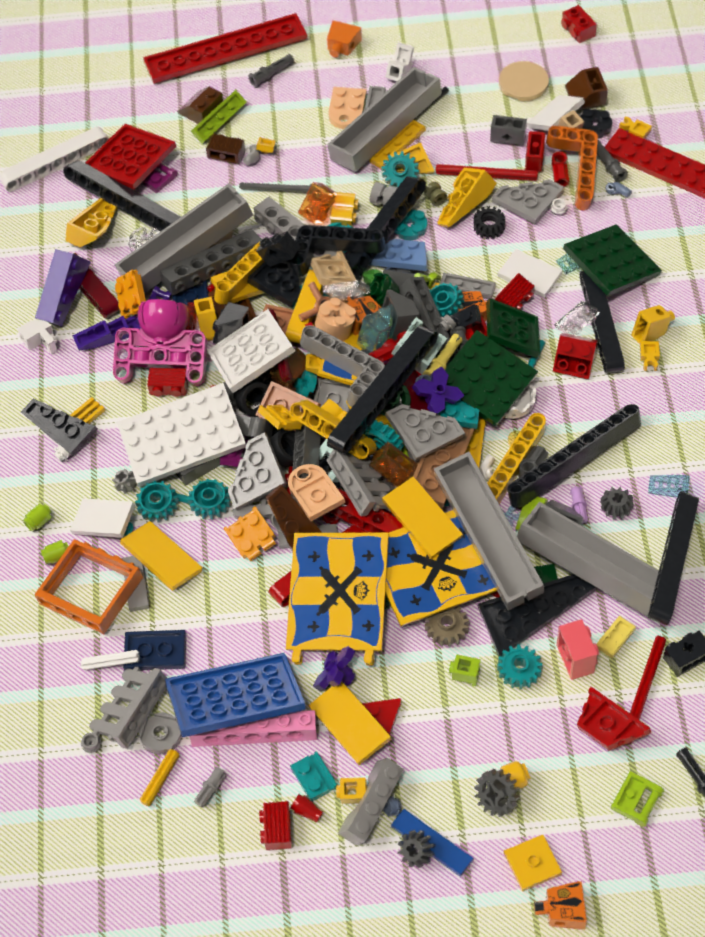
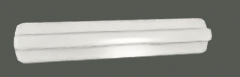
(110, 660)

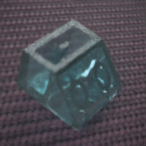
(375, 329)

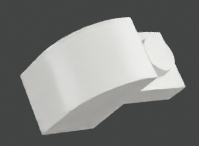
(402, 62)
(36, 333)

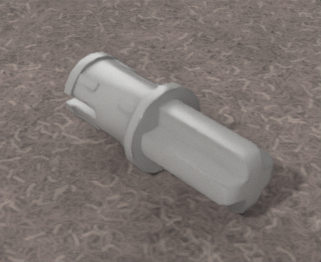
(210, 787)

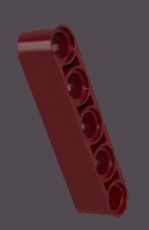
(98, 294)

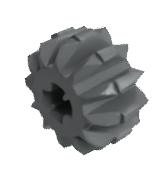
(617, 503)
(422, 845)

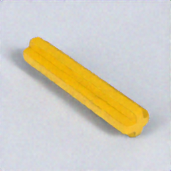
(159, 777)

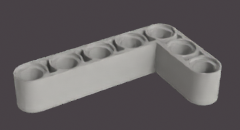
(343, 356)

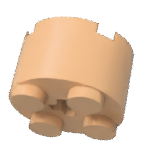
(335, 318)

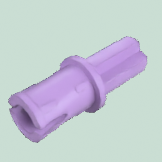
(579, 504)

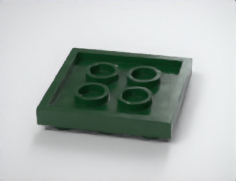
(513, 328)

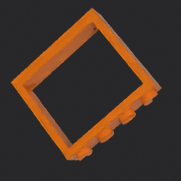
(76, 549)

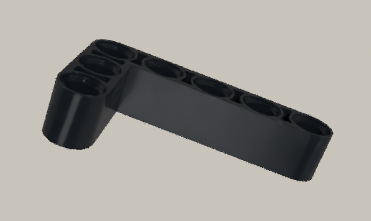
(333, 238)

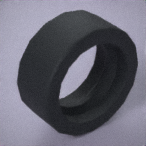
(241, 396)
(288, 436)

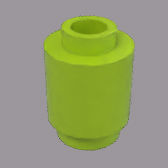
(37, 517)
(54, 551)

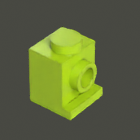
(465, 669)

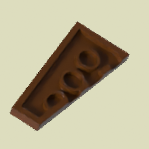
(289, 515)

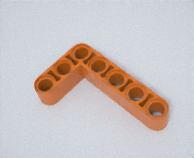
(561, 138)

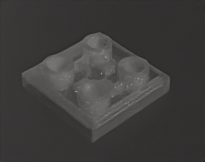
(346, 289)
(577, 318)

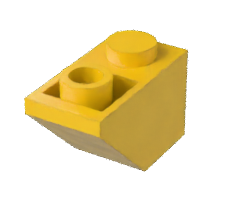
(206, 316)

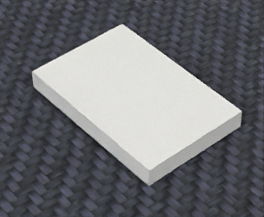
(551, 114)
(536, 271)
(102, 518)

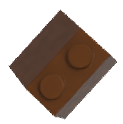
(201, 104)

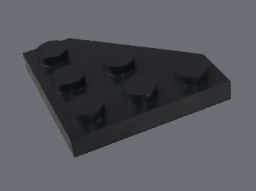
(277, 282)

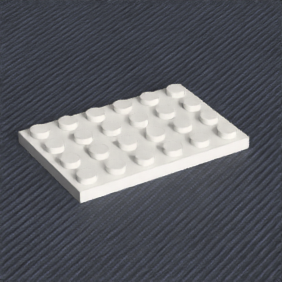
(181, 434)

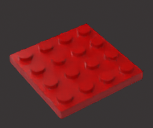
(131, 155)

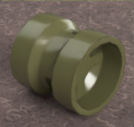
(435, 194)

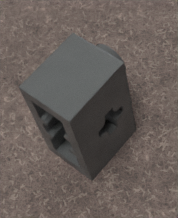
(508, 130)

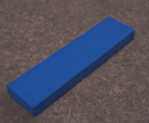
(444, 850)

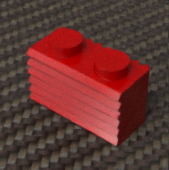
(535, 151)
(516, 292)
(167, 381)
(276, 825)

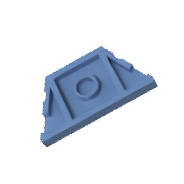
(403, 255)

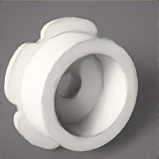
(559, 206)
(61, 453)

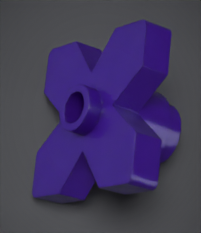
(437, 392)
(336, 669)

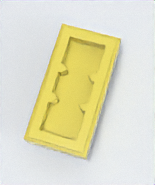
(615, 637)

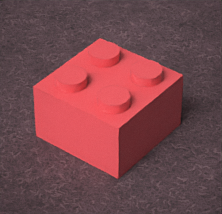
(577, 649)

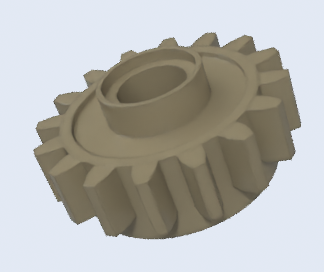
(447, 634)

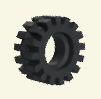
(489, 215)

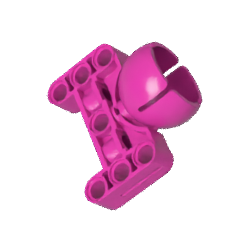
(164, 333)

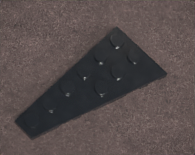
(518, 624)

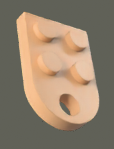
(346, 104)
(314, 493)

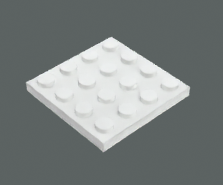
(250, 351)

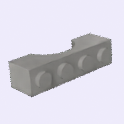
(380, 786)

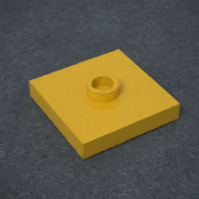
(532, 862)

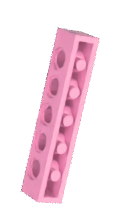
(282, 728)

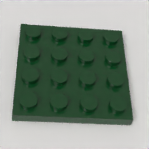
(612, 259)
(489, 377)

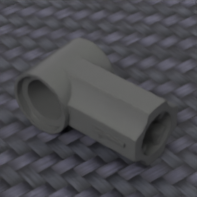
(535, 457)

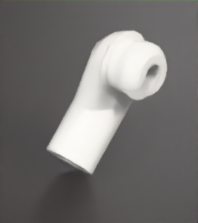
(485, 467)

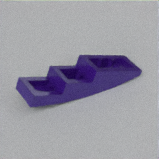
(103, 333)

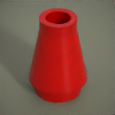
(306, 808)

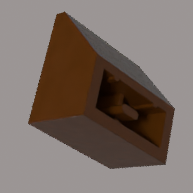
(589, 86)

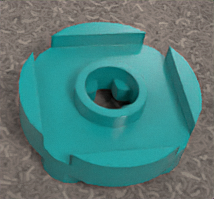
(418, 226)
(306, 383)

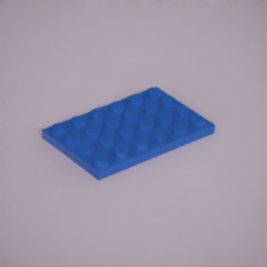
(234, 694)

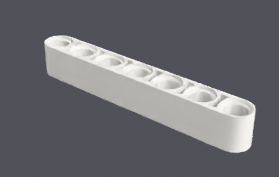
(52, 159)

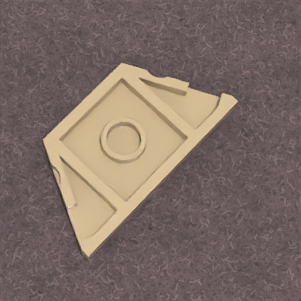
(332, 269)

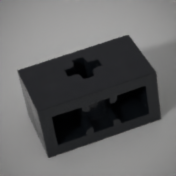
(277, 248)
(685, 653)

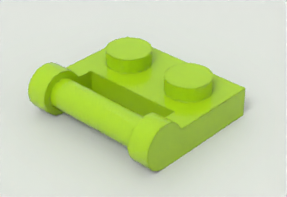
(630, 795)

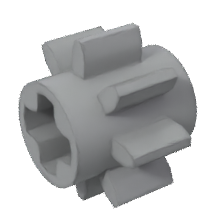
(124, 481)

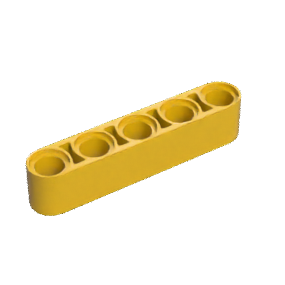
(237, 276)
(304, 303)
(324, 426)

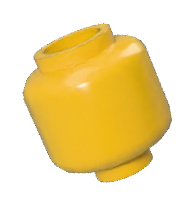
(518, 771)

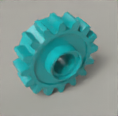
(396, 162)
(447, 298)
(383, 433)
(156, 491)
(200, 501)
(519, 657)

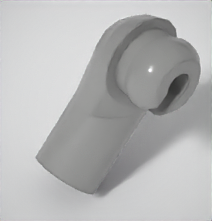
(253, 156)

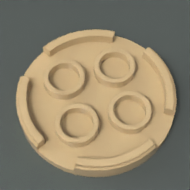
(523, 80)

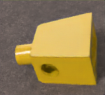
(652, 323)

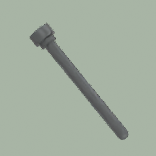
(275, 187)

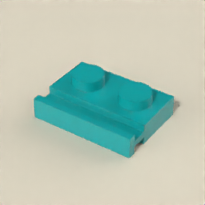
(313, 776)

